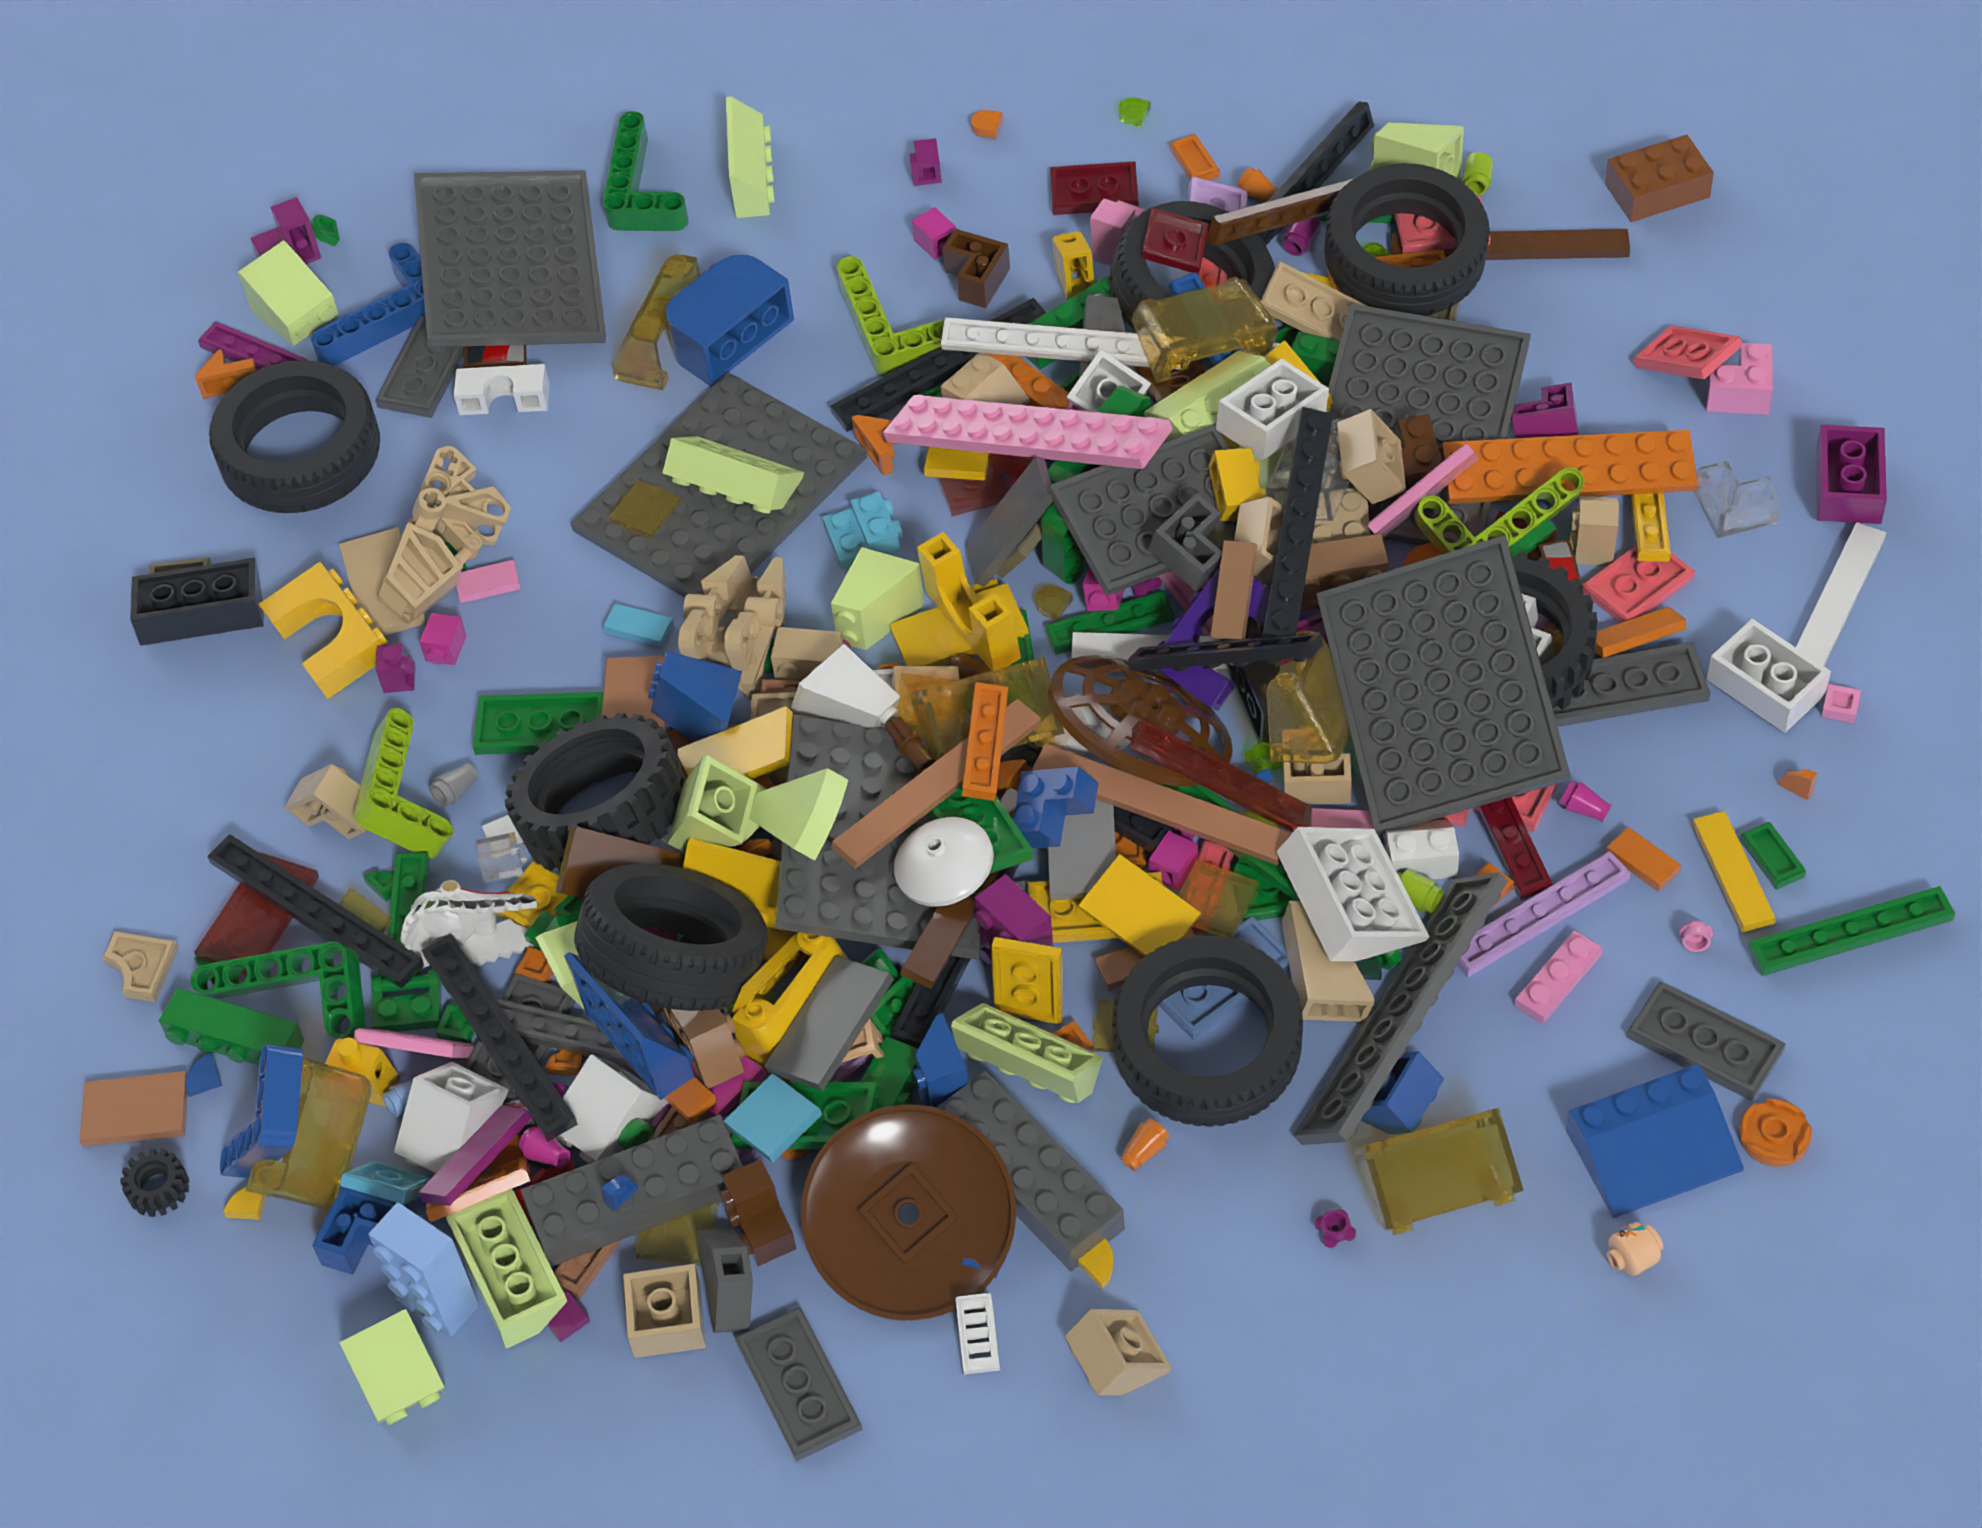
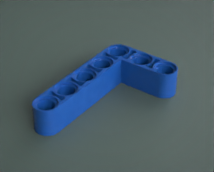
(379, 319)
(276, 1113)

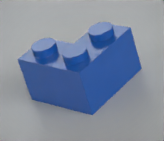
(1047, 798)
(347, 1227)

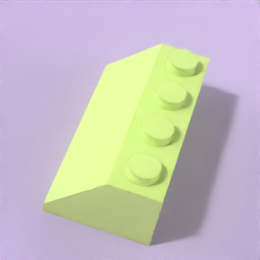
(749, 160)
(1198, 401)
(731, 473)
(1027, 1052)
(507, 1266)

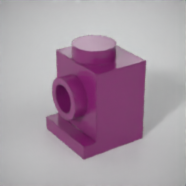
(925, 163)
(395, 668)

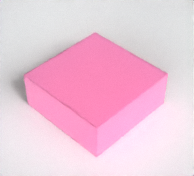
(1841, 703)

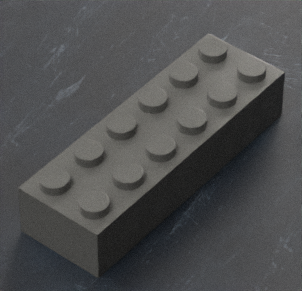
(673, 1179)
(1050, 1188)

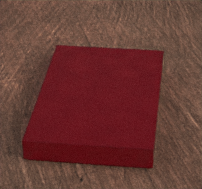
(1083, 187)

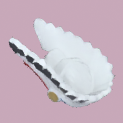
(470, 921)

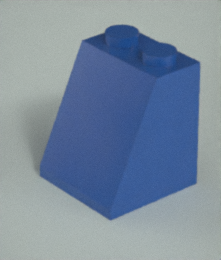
(693, 695)

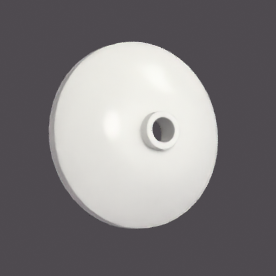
(945, 873)

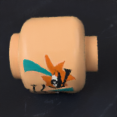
(1634, 1248)

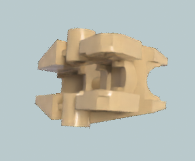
(423, 565)
(748, 618)

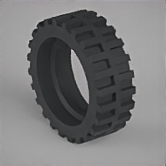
(1573, 616)
(582, 758)

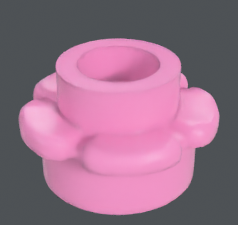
(1696, 936)

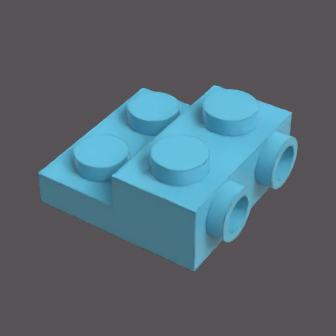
(864, 526)

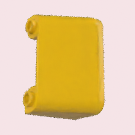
(764, 1024)

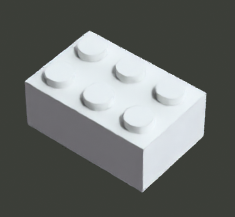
(1267, 408)
(1768, 675)

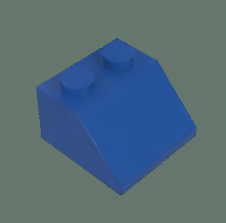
(939, 1065)
(1405, 1095)

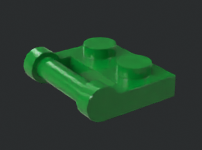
(406, 1011)

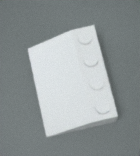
(1350, 892)

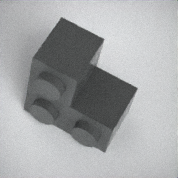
(1184, 543)

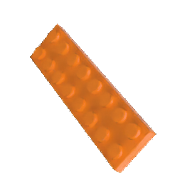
(1608, 462)

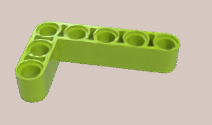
(886, 350)
(1526, 510)
(377, 803)

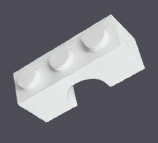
(480, 386)

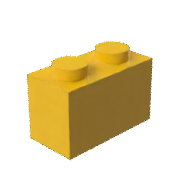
(1234, 480)

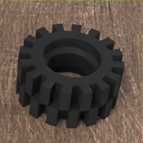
(144, 1169)

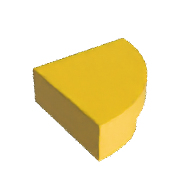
(245, 1205)
(1098, 1263)

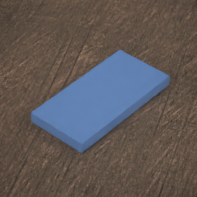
(1203, 1006)

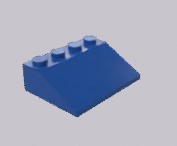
(633, 1032)
(1654, 1140)

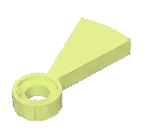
(799, 810)

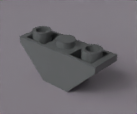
(726, 1279)

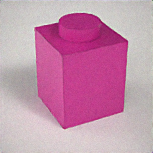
(932, 231)
(1095, 596)
(443, 639)
(1174, 859)

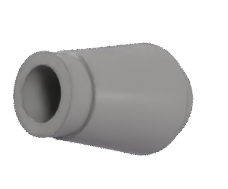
(453, 784)

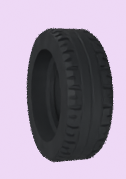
(1415, 191)
(1134, 283)
(305, 482)
(1206, 962)
(660, 969)

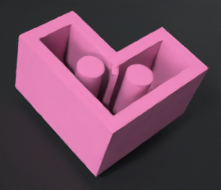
(1108, 226)
(1744, 386)

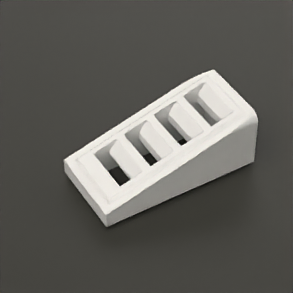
(972, 1311)

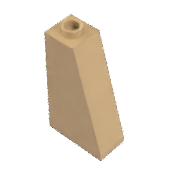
(1324, 987)

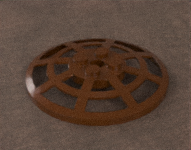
(1129, 702)

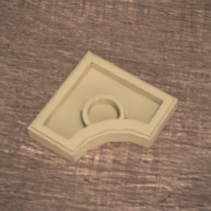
(142, 963)

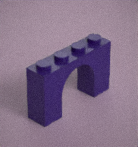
(1208, 684)

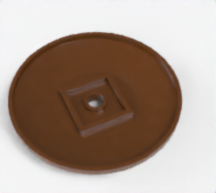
(899, 1160)

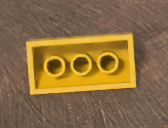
(745, 872)

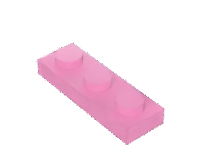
(1558, 977)

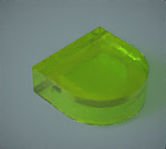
(1134, 110)

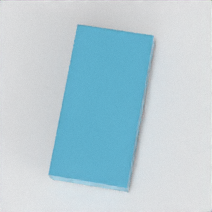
(638, 625)

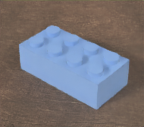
(423, 1270)

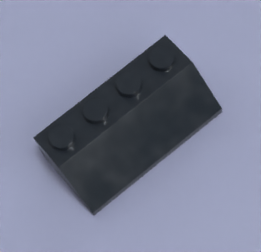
(196, 601)
(1252, 685)

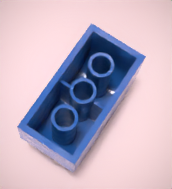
(727, 315)

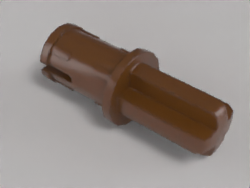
(909, 744)

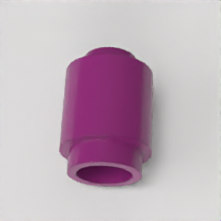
(1301, 236)

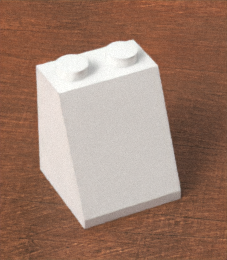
(846, 692)
(603, 1103)
(444, 1113)

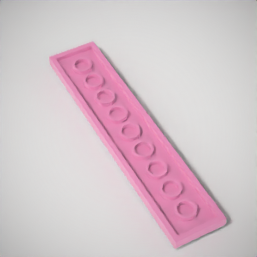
(1029, 431)

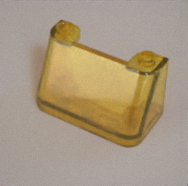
(1202, 326)
(638, 355)
(947, 708)
(1307, 712)
(326, 1138)
(1439, 1170)

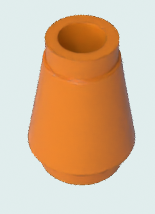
(1257, 185)
(1144, 1144)

